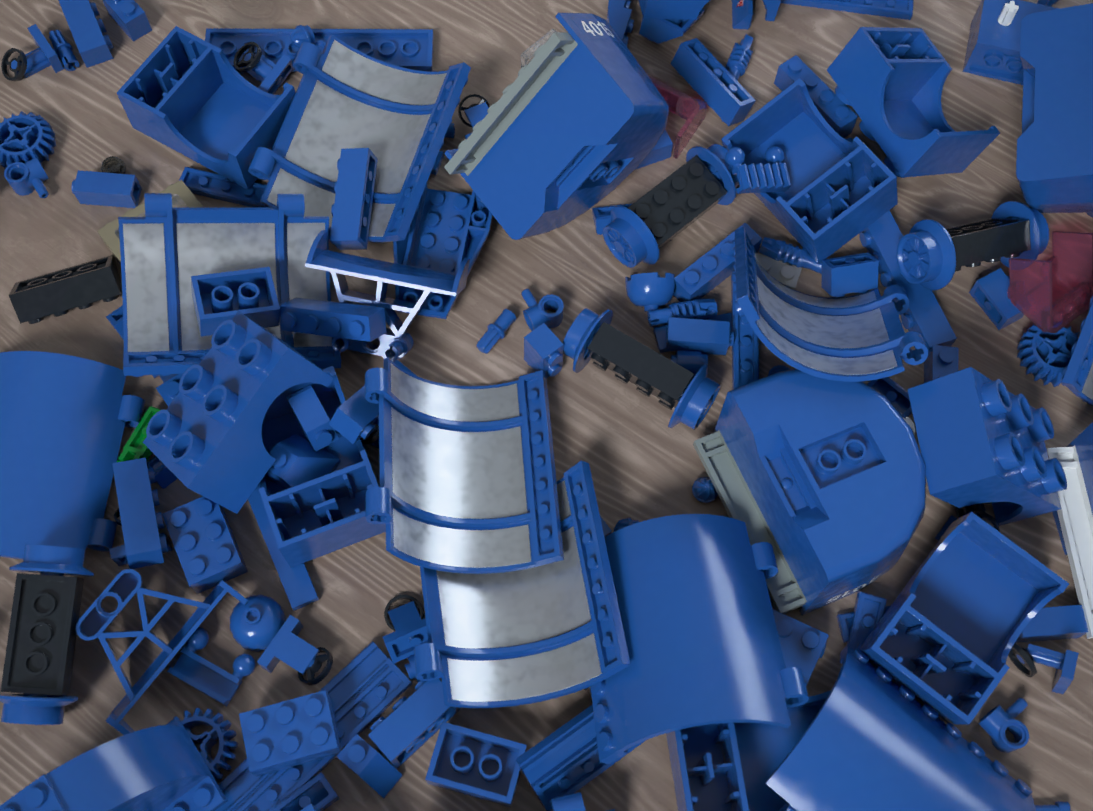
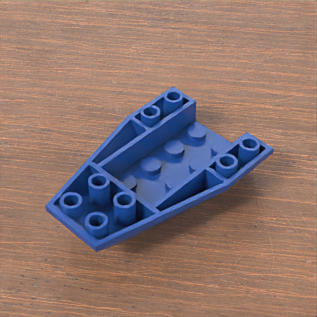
(440, 237)

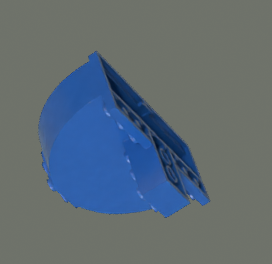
(134, 772)

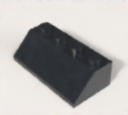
(66, 289)

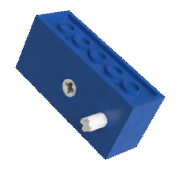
(995, 39)

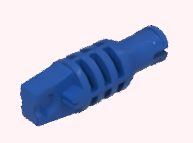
(740, 57)
(789, 254)
(693, 309)

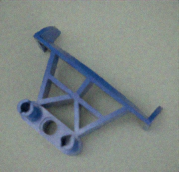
(395, 341)
(96, 620)

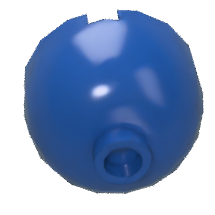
(650, 289)
(256, 622)

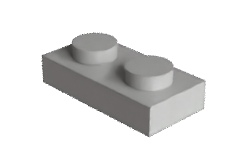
(782, 272)

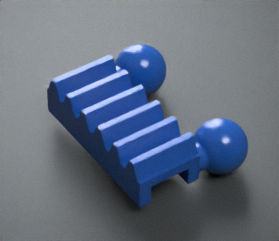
(759, 177)
(205, 675)

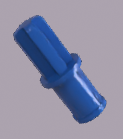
(63, 50)
(496, 331)

